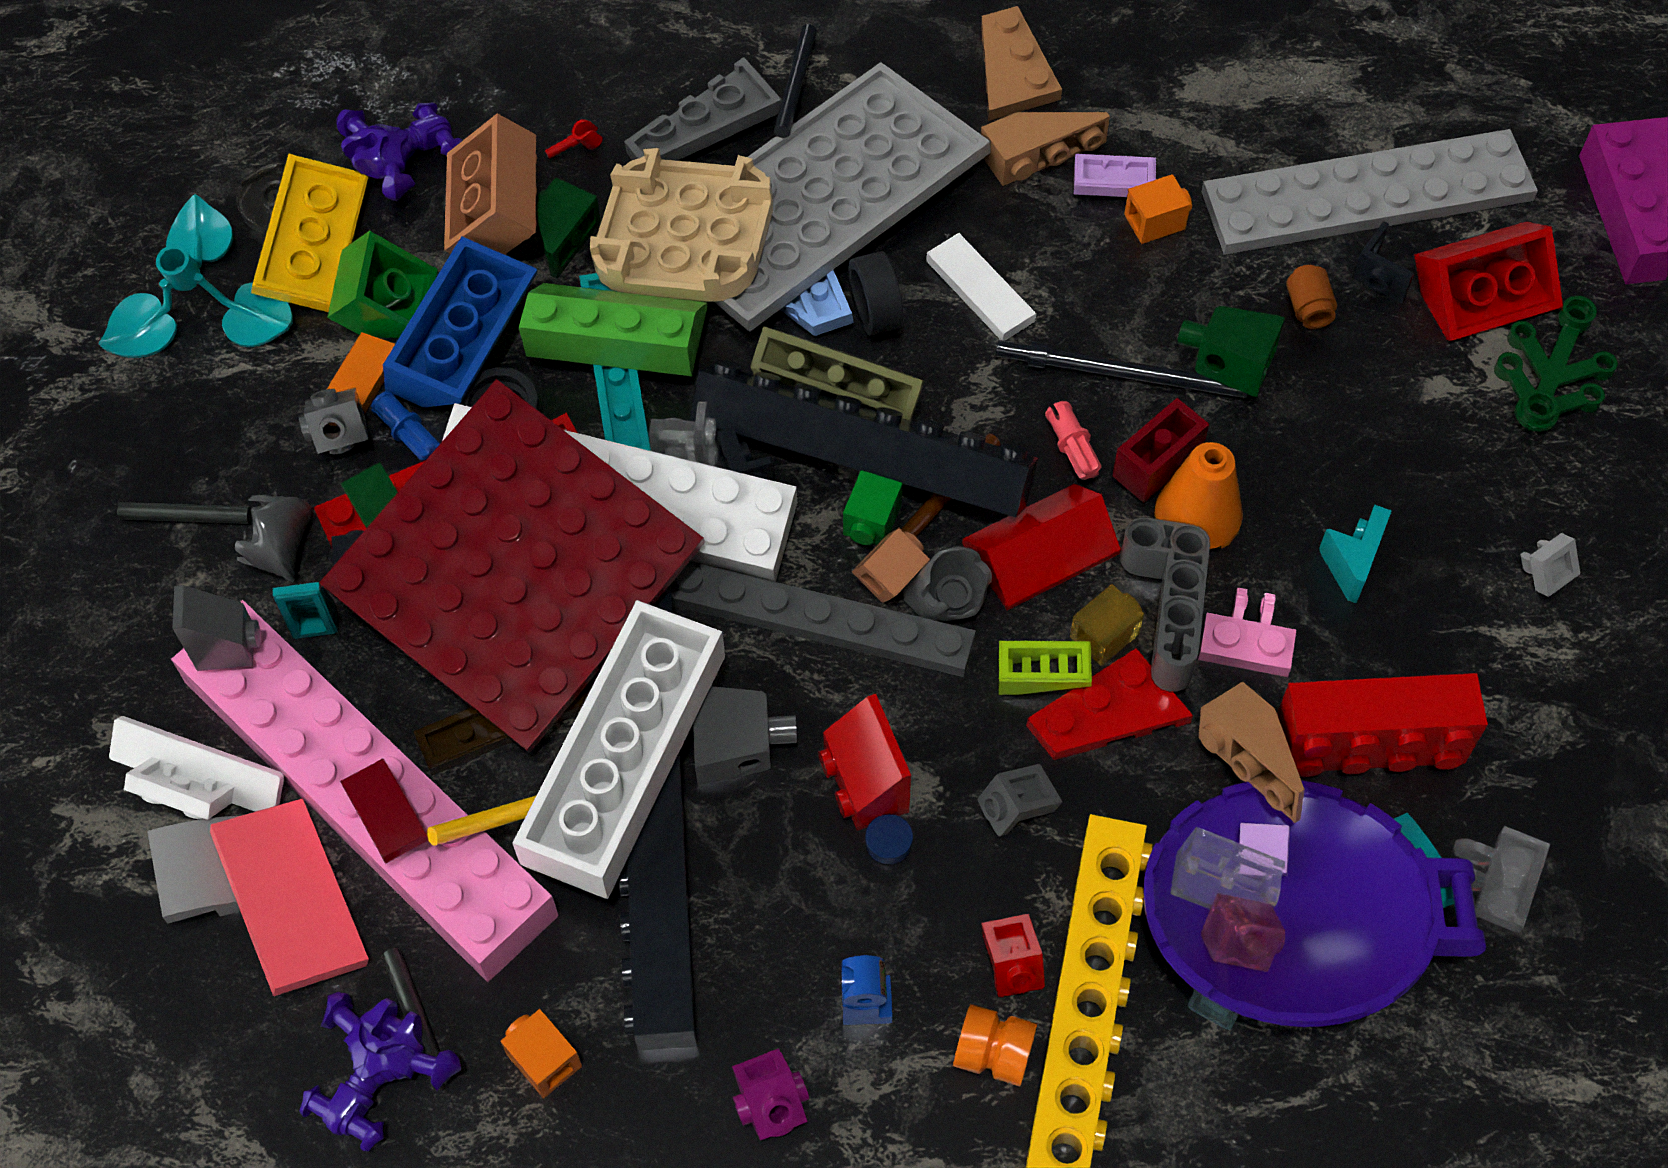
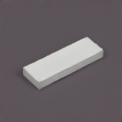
(981, 287)

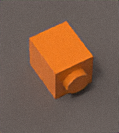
(1157, 208)
(540, 1052)

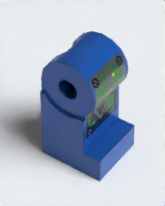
(866, 991)

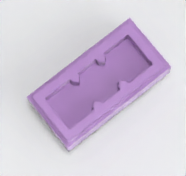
(1111, 174)

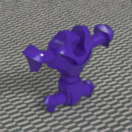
(384, 149)
(381, 1052)

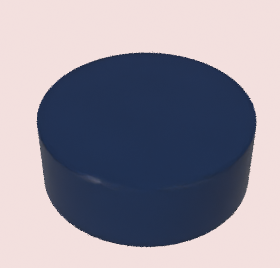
(889, 839)

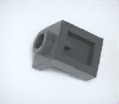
(1018, 797)

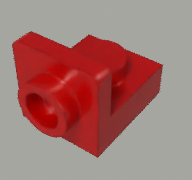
(1014, 955)

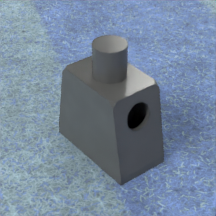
(736, 734)

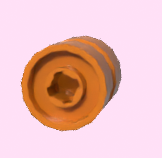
(995, 1044)

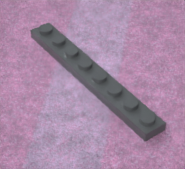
(823, 618)

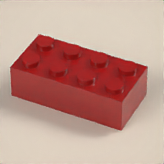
(1382, 723)

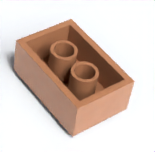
(492, 187)

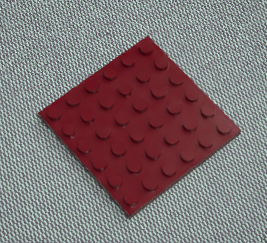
(512, 564)

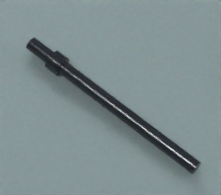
(1040, 355)

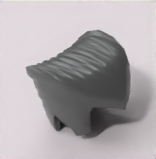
(276, 534)
(949, 585)

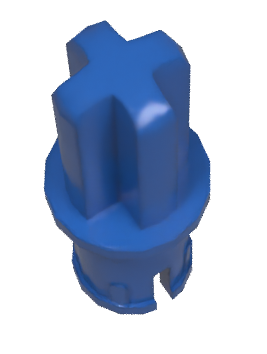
(404, 425)

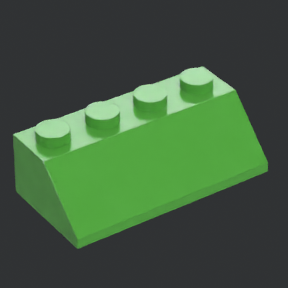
(612, 328)

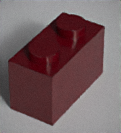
(1159, 449)

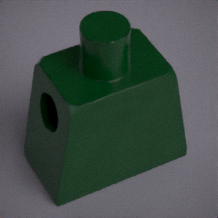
(1234, 346)

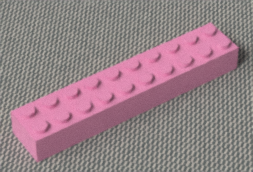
(317, 738)

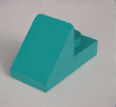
(1352, 557)

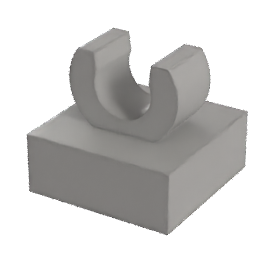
(1552, 564)

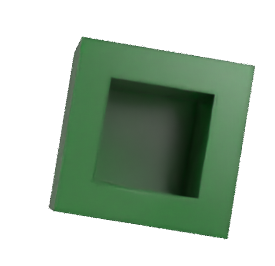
(872, 508)

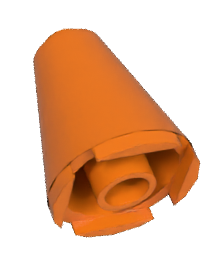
(1204, 494)

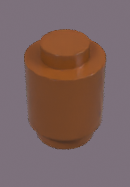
(1312, 296)

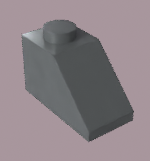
(214, 629)

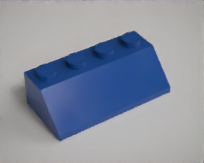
(456, 325)

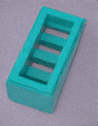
(307, 609)

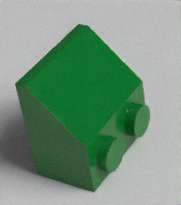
(378, 287)

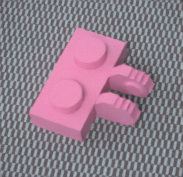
(1248, 643)

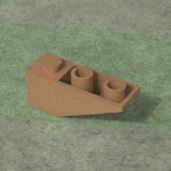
(1039, 140)
(1251, 740)

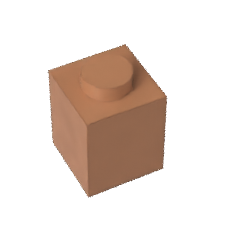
(891, 564)

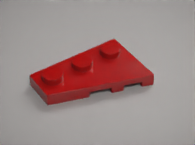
(1115, 706)

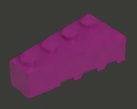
(1630, 187)

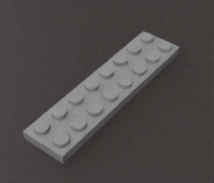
(1366, 190)

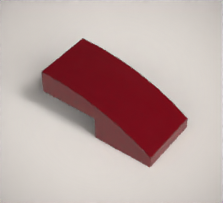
(384, 810)

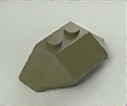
(835, 372)

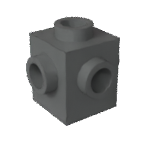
(334, 421)

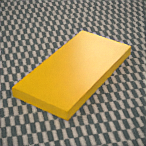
(308, 231)

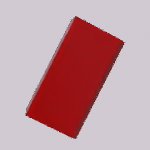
(1046, 544)

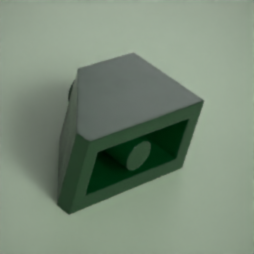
(564, 222)

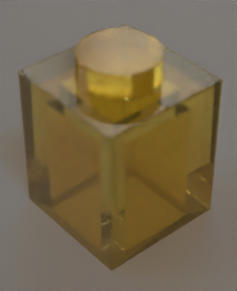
(1108, 623)

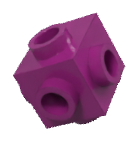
(770, 1095)

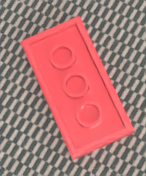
(288, 896)

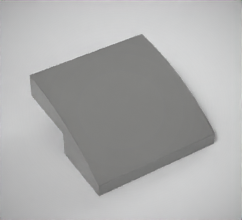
(190, 871)

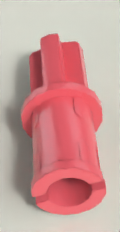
(1074, 440)

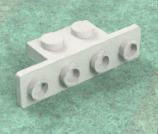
(188, 773)

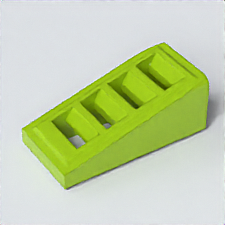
(1033, 682)

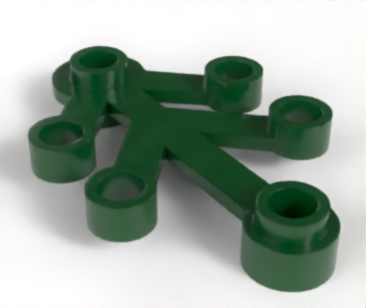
(1554, 371)

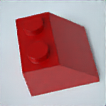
(866, 764)

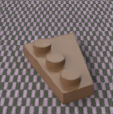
(1014, 65)

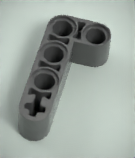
(1180, 558)

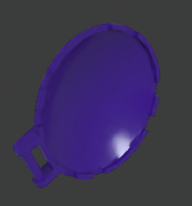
(1354, 910)

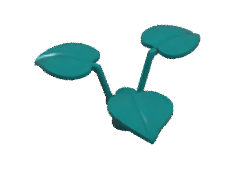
(197, 235)

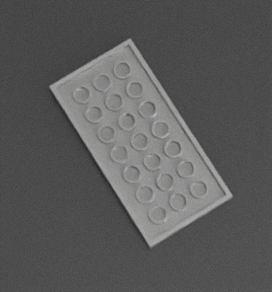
(848, 179)

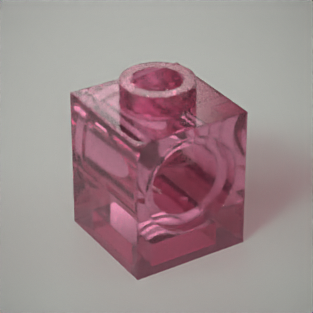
(1227, 929)

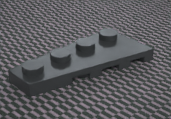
(716, 114)

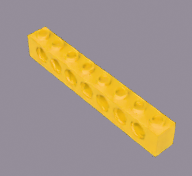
(1106, 844)

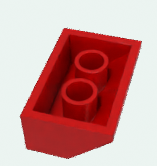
(1490, 279)

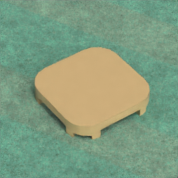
(683, 228)

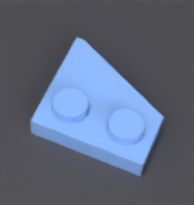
(820, 307)

